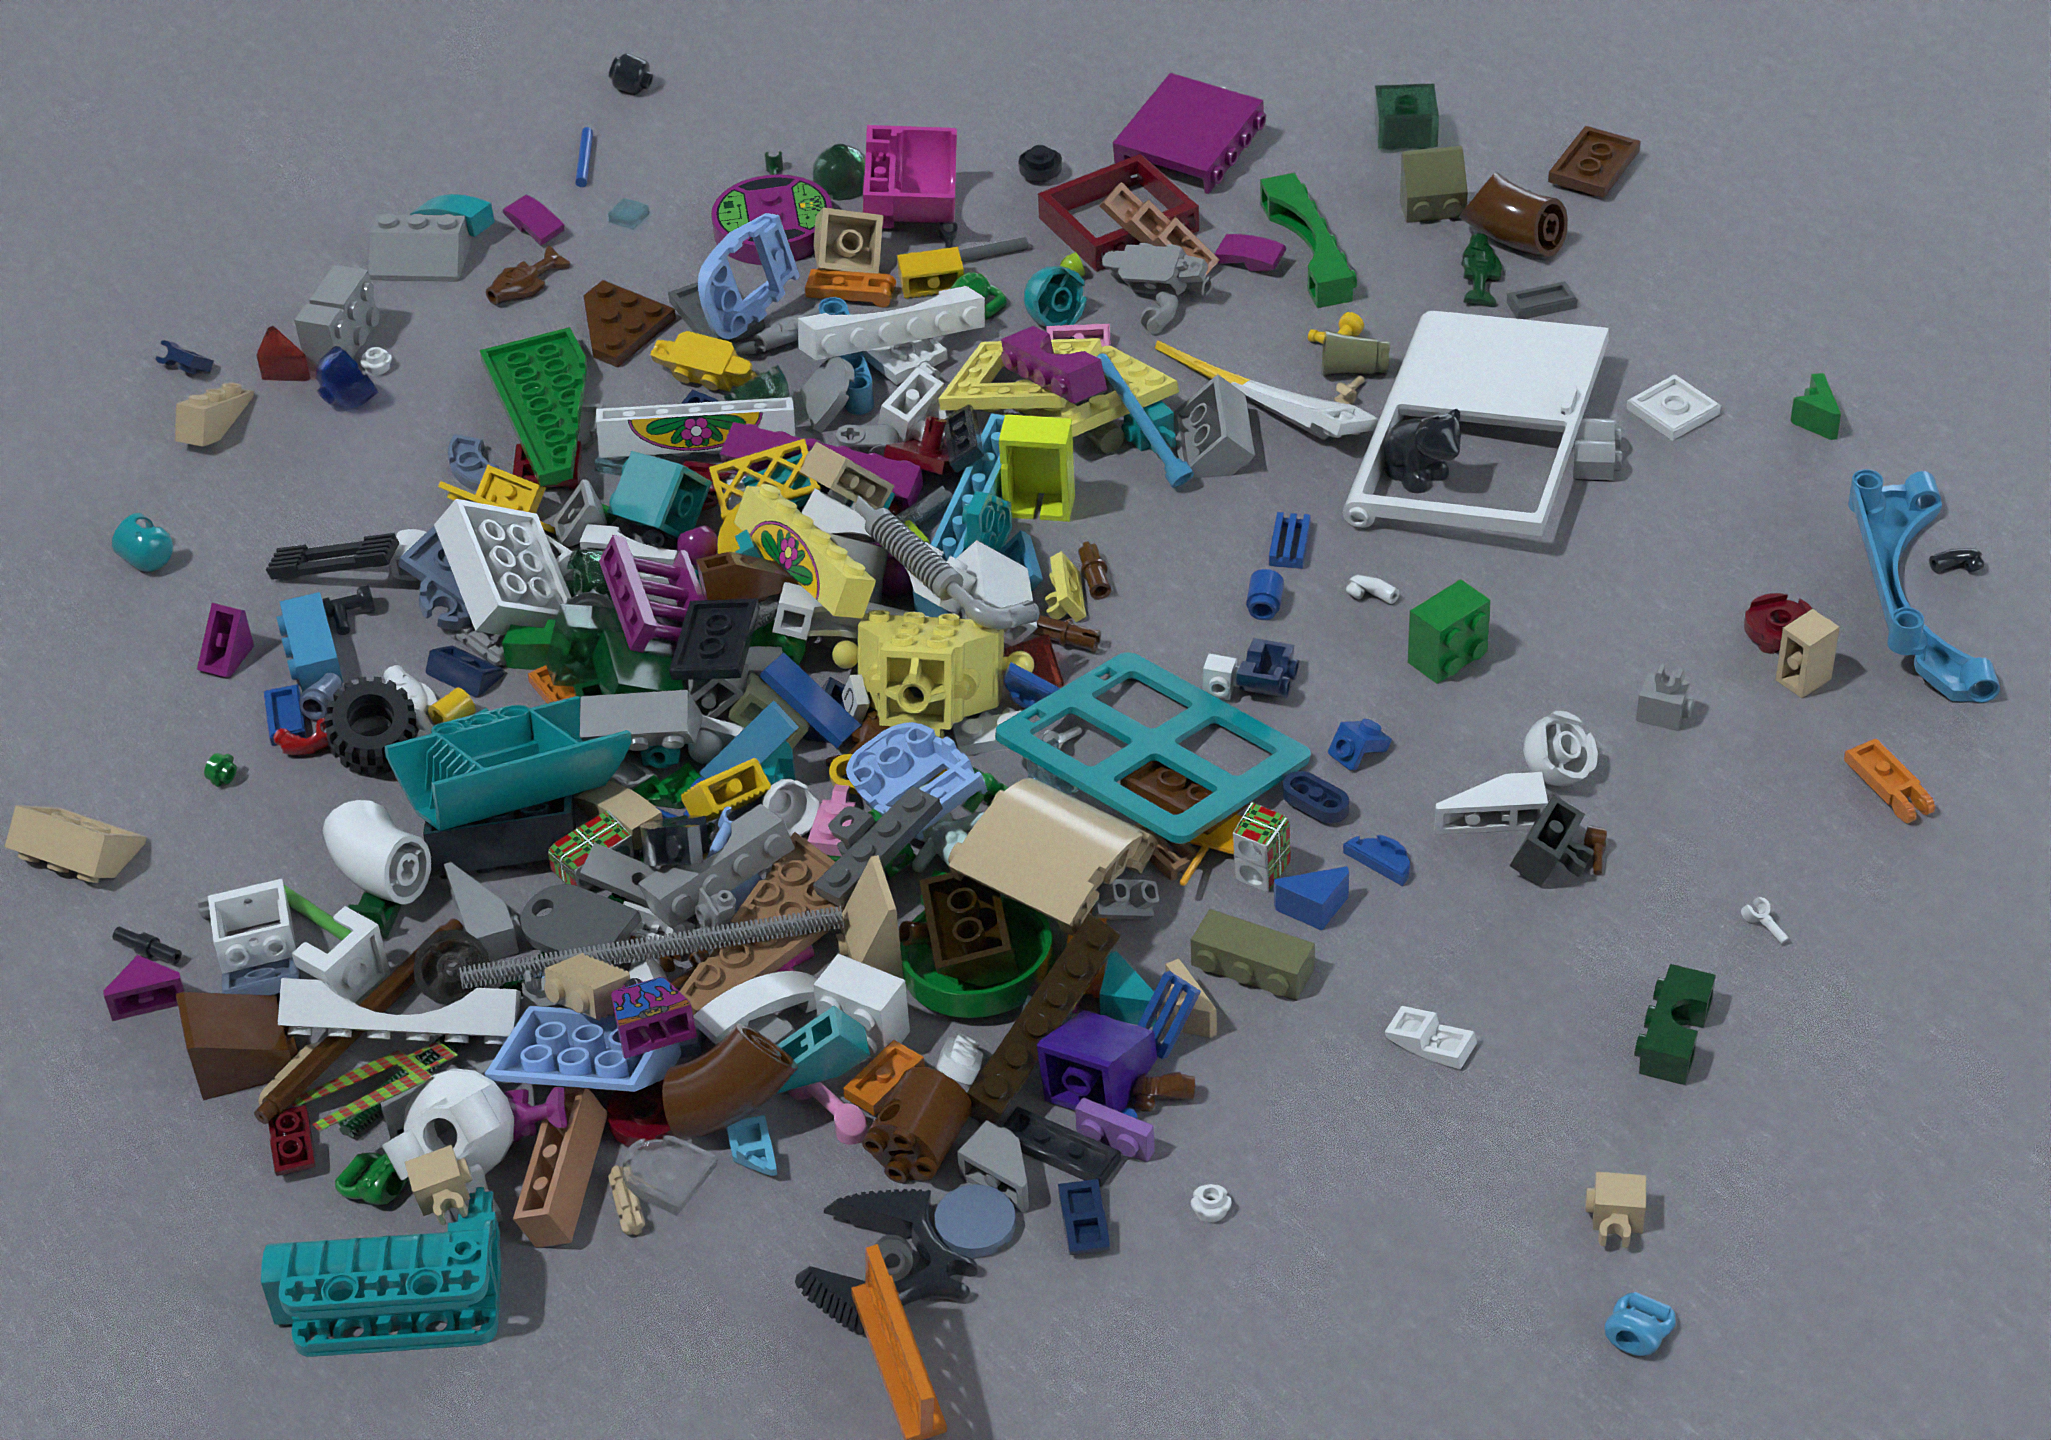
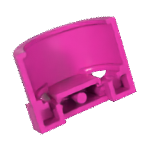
(910, 174)

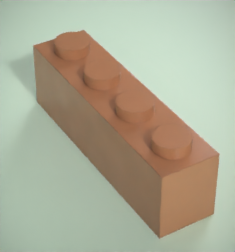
(561, 1171)

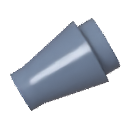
(316, 697)

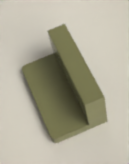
(756, 699)

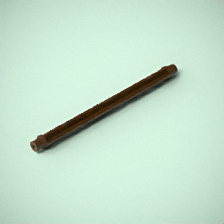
(333, 1047)

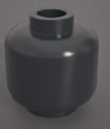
(630, 73)

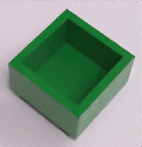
(1448, 631)

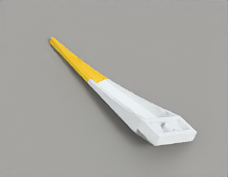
(1312, 414)

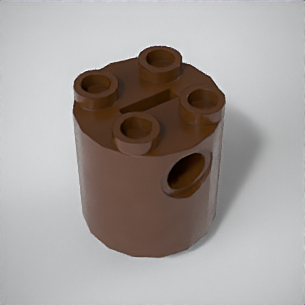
(918, 1124)

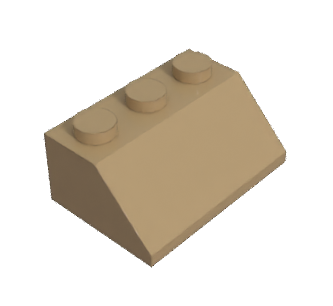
(71, 842)

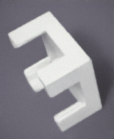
(353, 965)

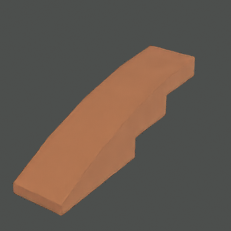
(1151, 226)

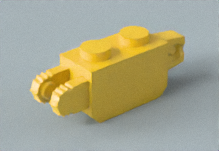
(703, 361)

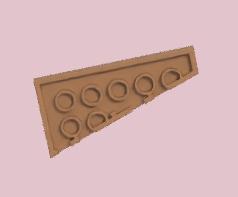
(783, 892)

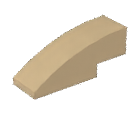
(624, 805)

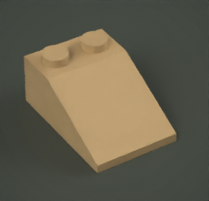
(871, 923)

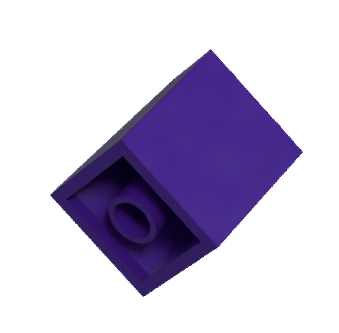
(1094, 1060)

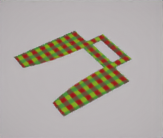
(417, 1075)

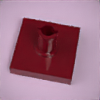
(924, 453)

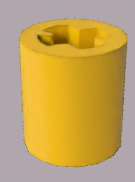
(452, 706)

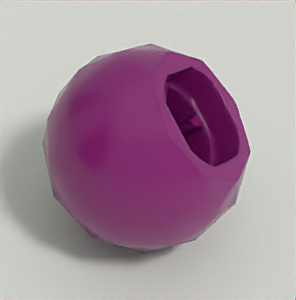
(698, 543)

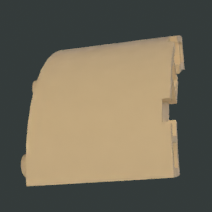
(1049, 851)

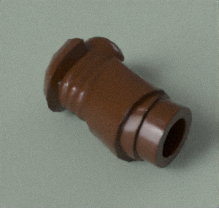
(1166, 1087)

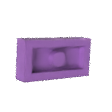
(1115, 1129)

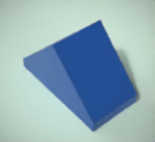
(1312, 896)

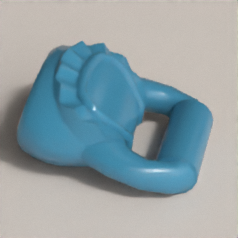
(1637, 1328)

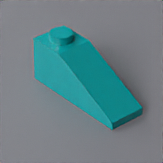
(825, 1048)

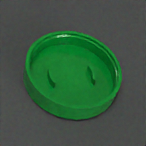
(959, 998)

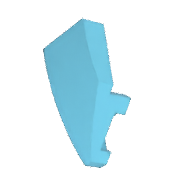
(752, 1145)

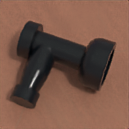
(338, 607)

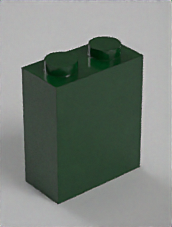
(631, 671)

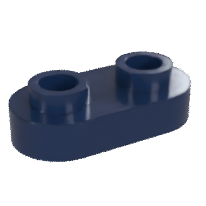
(1316, 797)

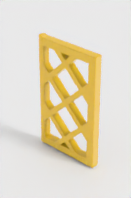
(742, 466)

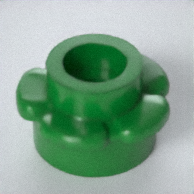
(220, 769)

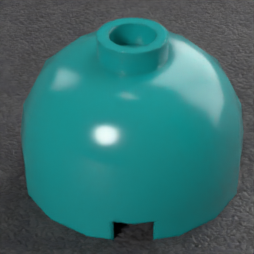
(1055, 296)

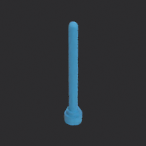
(1176, 470)

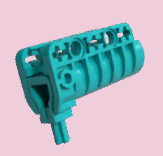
(390, 1285)

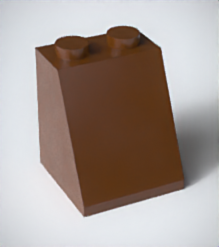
(233, 1040)

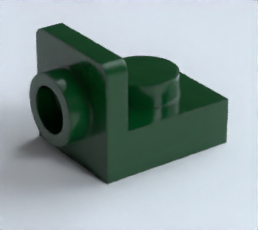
(379, 911)

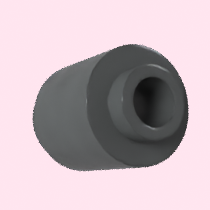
(901, 1247)

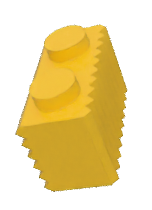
(929, 271)
(727, 789)

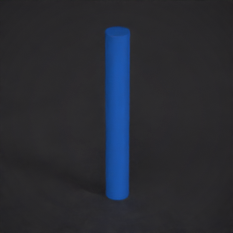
(584, 157)

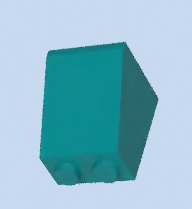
(659, 495)

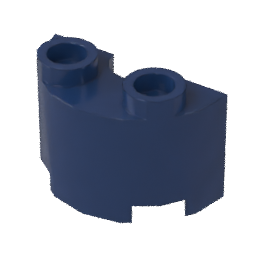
(1268, 668)

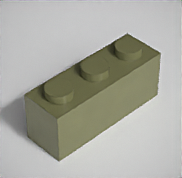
(1252, 954)

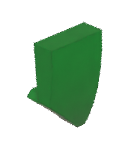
(668, 791)

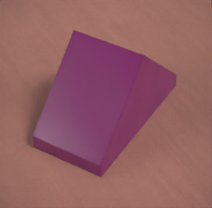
(225, 641)
(142, 989)

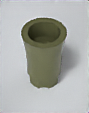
(1353, 354)

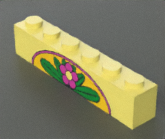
(805, 551)

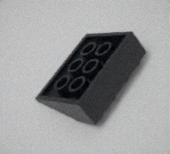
(501, 840)

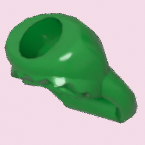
(981, 285)
(377, 1186)

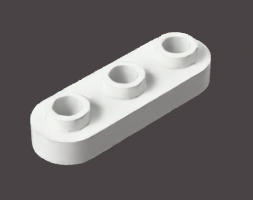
(960, 1059)

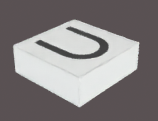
(856, 697)

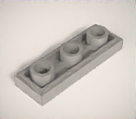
(615, 872)

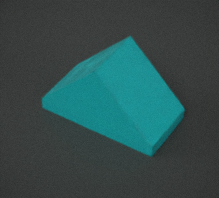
(1123, 992)

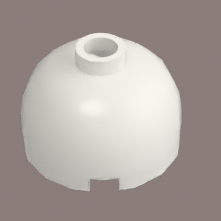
(1560, 749)

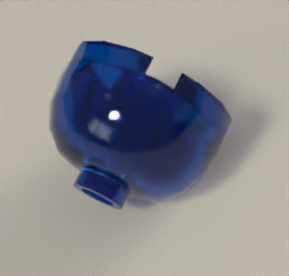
(342, 380)

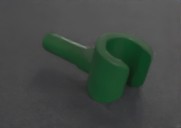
(774, 164)

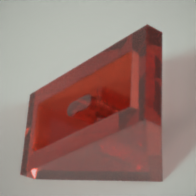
(281, 359)
(1043, 656)

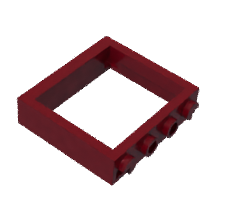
(1057, 201)

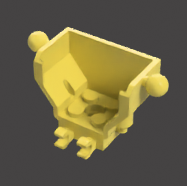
(945, 657)

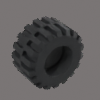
(364, 700)

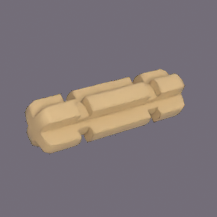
(626, 1203)

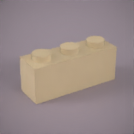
(845, 476)

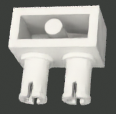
(911, 404)

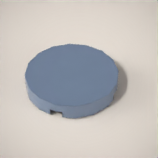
(975, 1220)

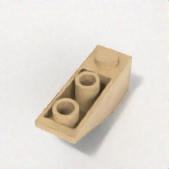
(210, 415)

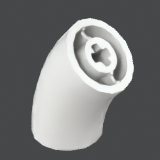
(377, 852)

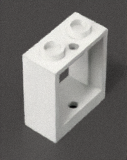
(231, 913)

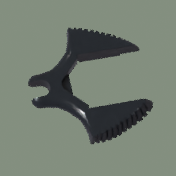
(899, 1214)

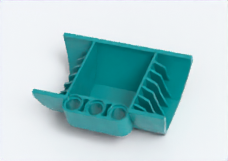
(502, 762)

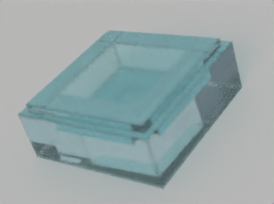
(628, 213)

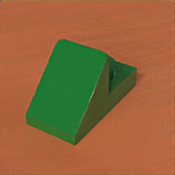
(1817, 409)

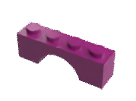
(1066, 375)

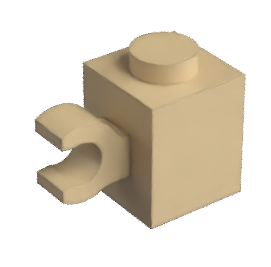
(439, 1182)
(1617, 1205)

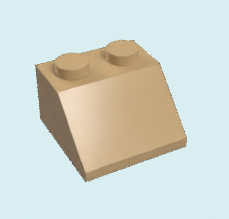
(847, 240)

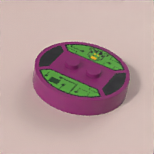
(788, 196)

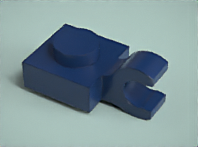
(187, 360)

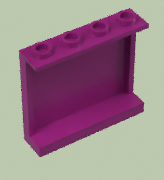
(1192, 128)

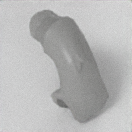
(1157, 318)

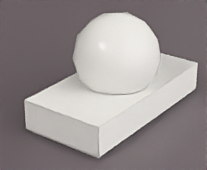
(712, 739)

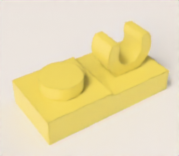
(1068, 587)

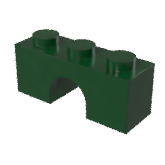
(1681, 1000)

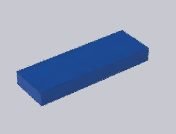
(810, 700)

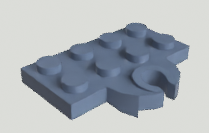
(438, 585)

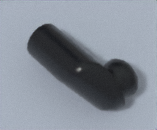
(1955, 557)

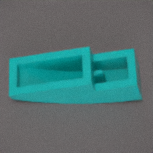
(476, 211)

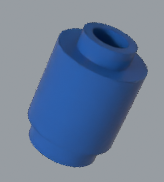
(1264, 594)

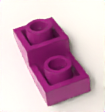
(534, 218)
(1255, 251)

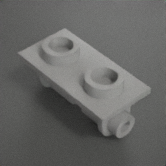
(714, 910)

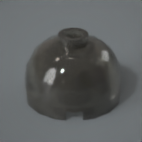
(437, 954)

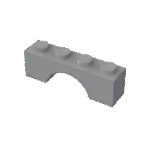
(754, 844)

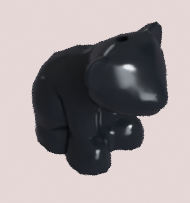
(1418, 450)

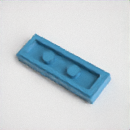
(754, 741)

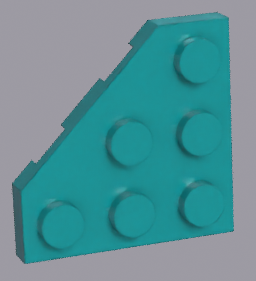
(987, 521)

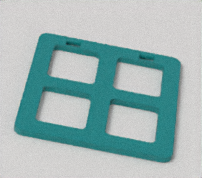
(1153, 744)

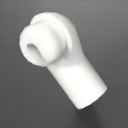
(1374, 586)

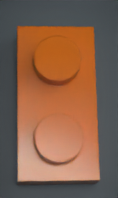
(878, 1079)

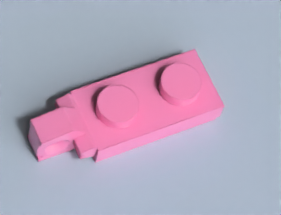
(820, 834)

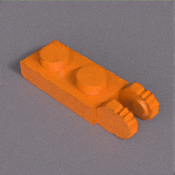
(1890, 779)

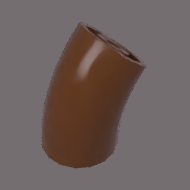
(1518, 217)
(724, 1083)

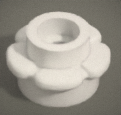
(376, 361)
(1210, 1210)

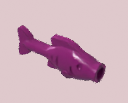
(527, 1115)

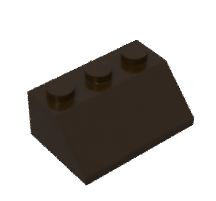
(969, 930)

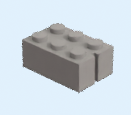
(338, 314)

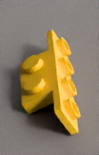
(503, 490)

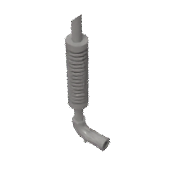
(936, 572)

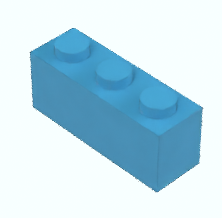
(307, 640)

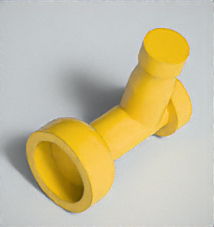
(1349, 324)

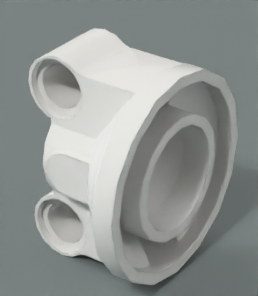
(474, 1108)

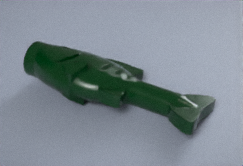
(1479, 265)

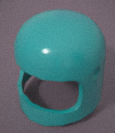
(142, 547)

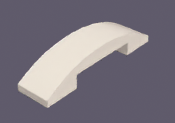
(755, 999)

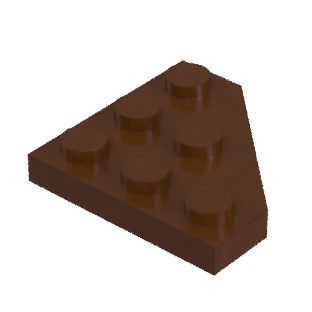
(622, 321)

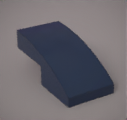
(1083, 1217)

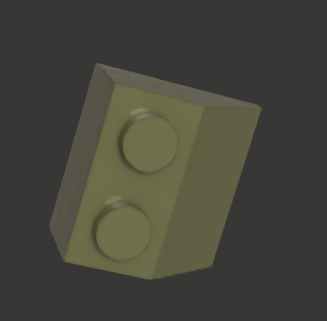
(1433, 184)

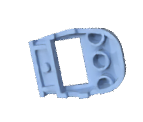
(717, 287)
(907, 758)

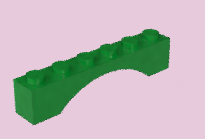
(1289, 205)

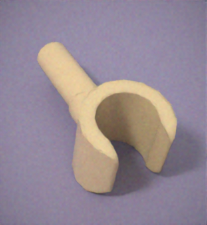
(1347, 392)

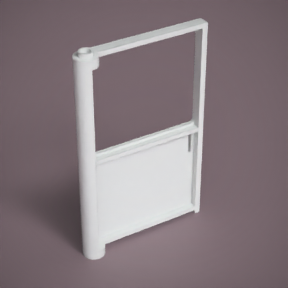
(1493, 375)

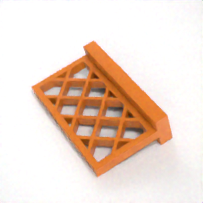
(896, 1352)

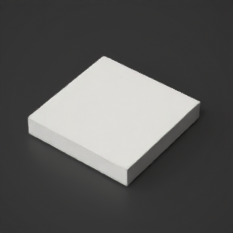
(1673, 407)

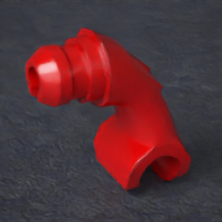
(297, 745)

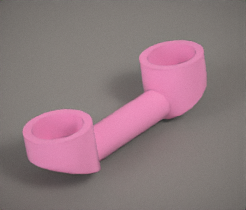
(848, 1118)

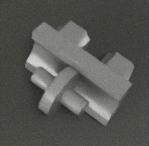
(1126, 899)

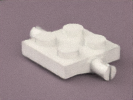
(902, 359)

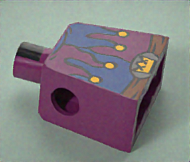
(651, 1016)

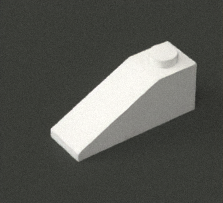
(1497, 805)

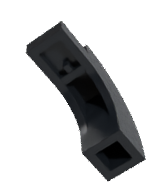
(675, 840)

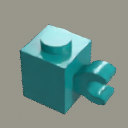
(1163, 420)

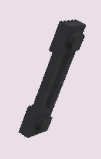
(293, 560)

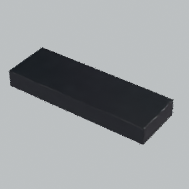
(963, 438)
(1062, 1146)

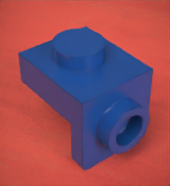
(1355, 739)

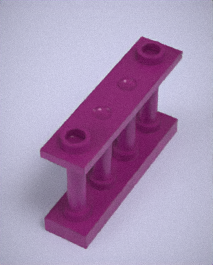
(630, 592)

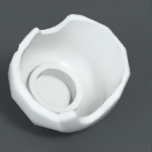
(793, 804)

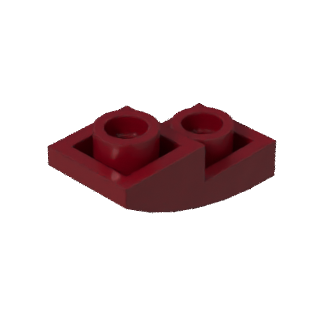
(292, 1141)

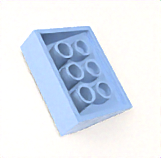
(575, 1051)

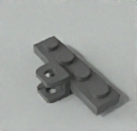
(871, 838)

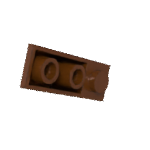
(740, 577)

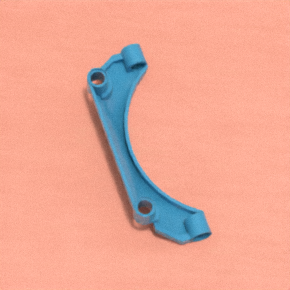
(1887, 523)

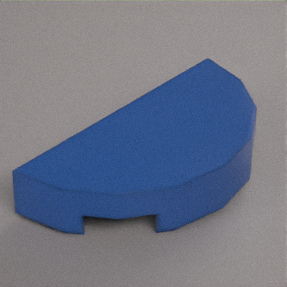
(1026, 687)
(1381, 855)

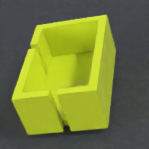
(1037, 460)

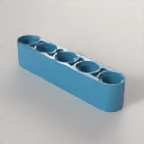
(861, 390)

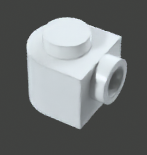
(1220, 675)

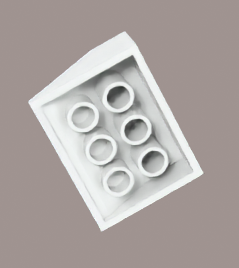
(501, 566)

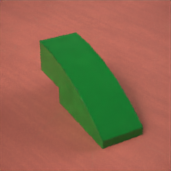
(527, 646)

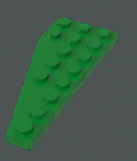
(543, 396)

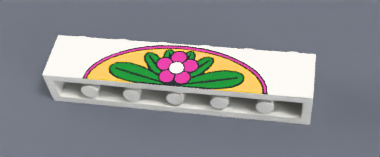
(685, 427)

